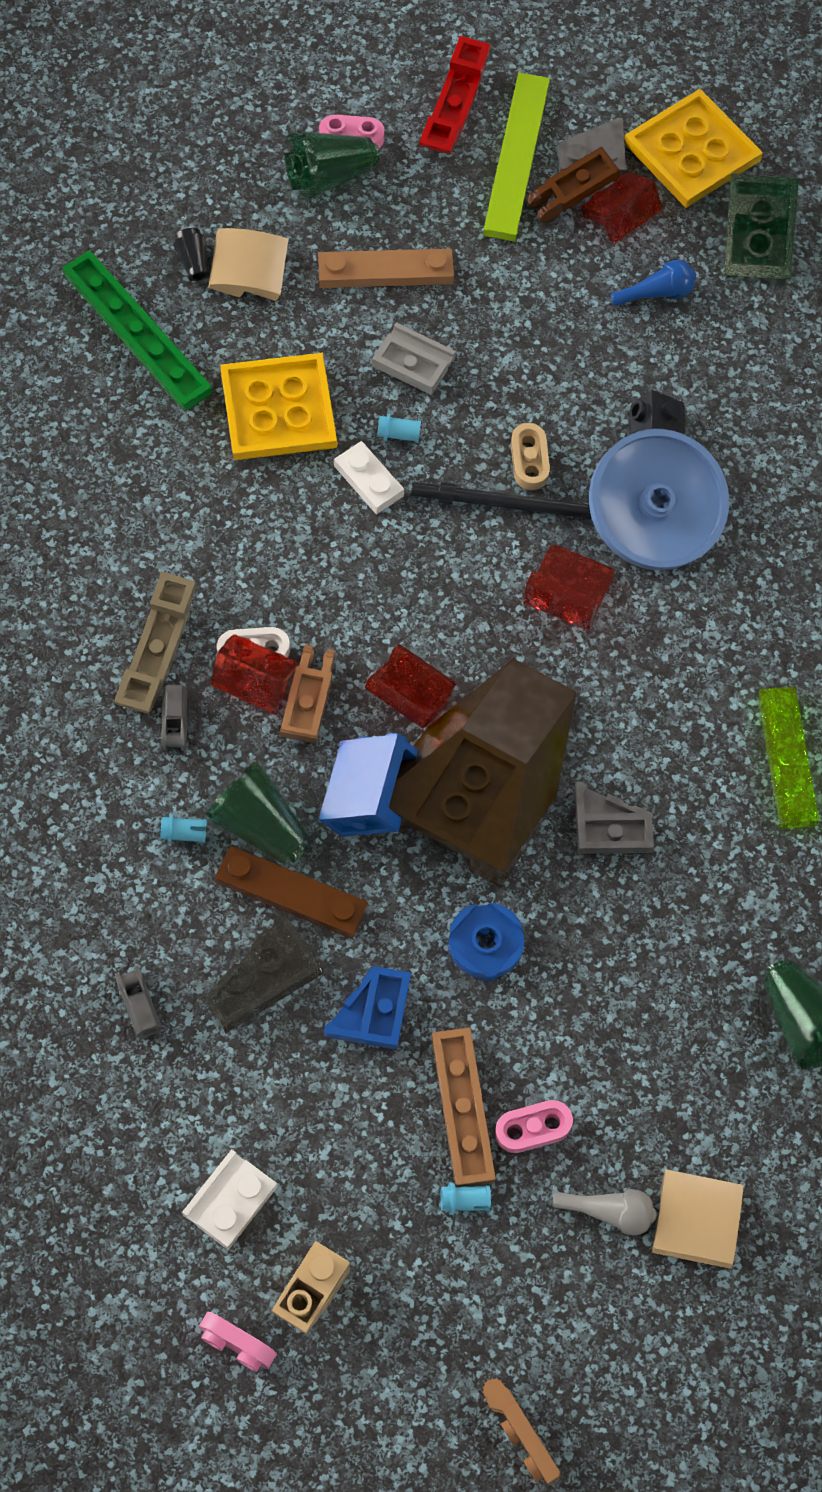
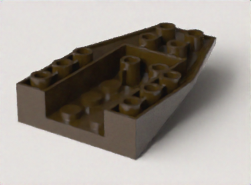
(489, 769)

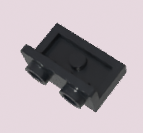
(657, 412)

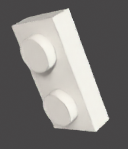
(369, 477)

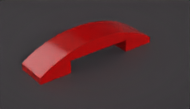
(457, 95)

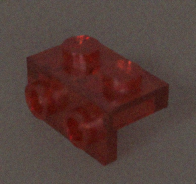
(624, 205)
(252, 673)
(411, 686)

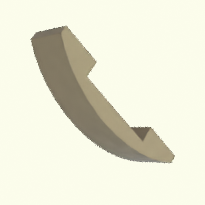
(158, 643)

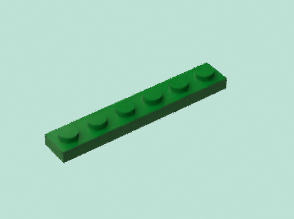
(137, 331)

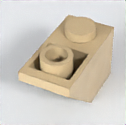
(312, 1287)

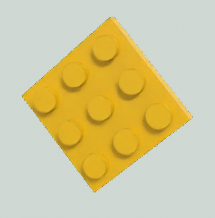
(692, 148)
(278, 406)

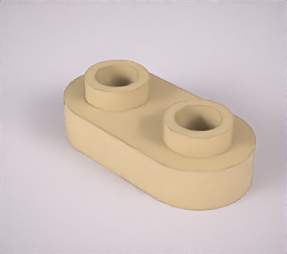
(530, 459)

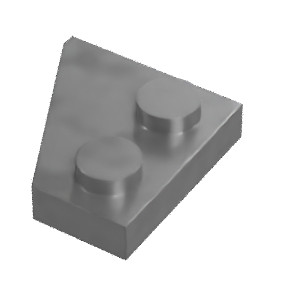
(607, 135)
(610, 824)

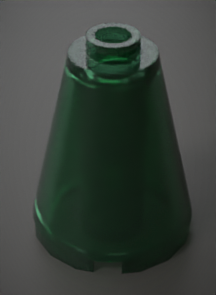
(327, 160)
(260, 816)
(798, 1009)

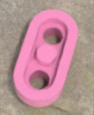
(354, 126)
(531, 1124)
(222, 1333)

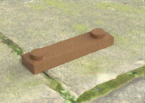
(385, 268)
(463, 1108)

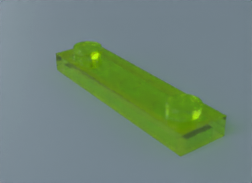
(788, 757)

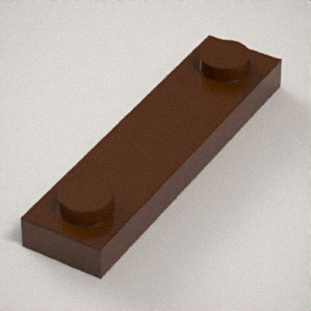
(291, 892)

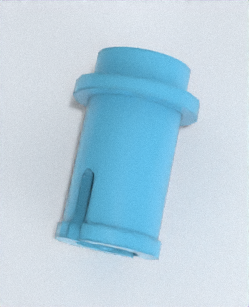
(398, 428)
(183, 829)
(465, 1198)

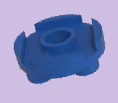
(488, 962)

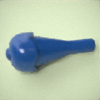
(672, 280)

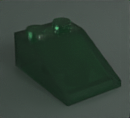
(760, 226)

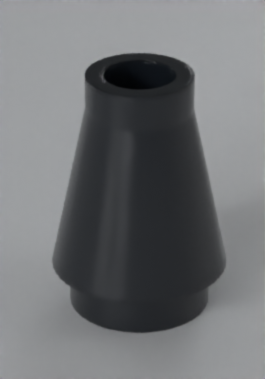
(191, 249)

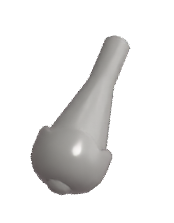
(627, 1210)

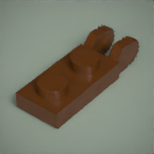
(574, 184)

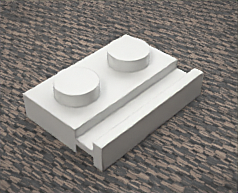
(230, 1199)

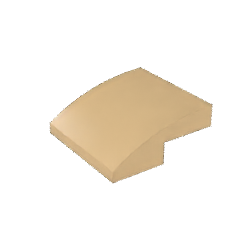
(248, 263)
(698, 1219)

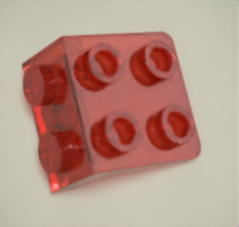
(568, 586)

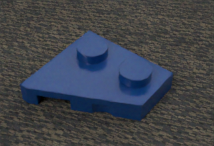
(374, 1010)

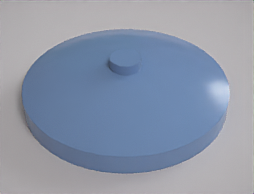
(659, 499)

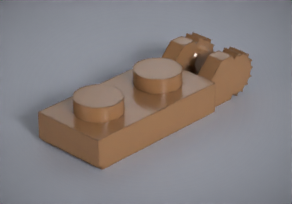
(307, 697)
(520, 1430)

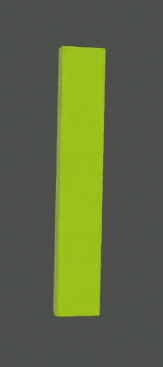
(516, 157)

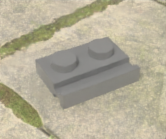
(413, 358)

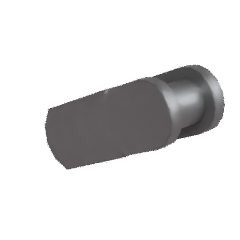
(174, 716)
(140, 1005)

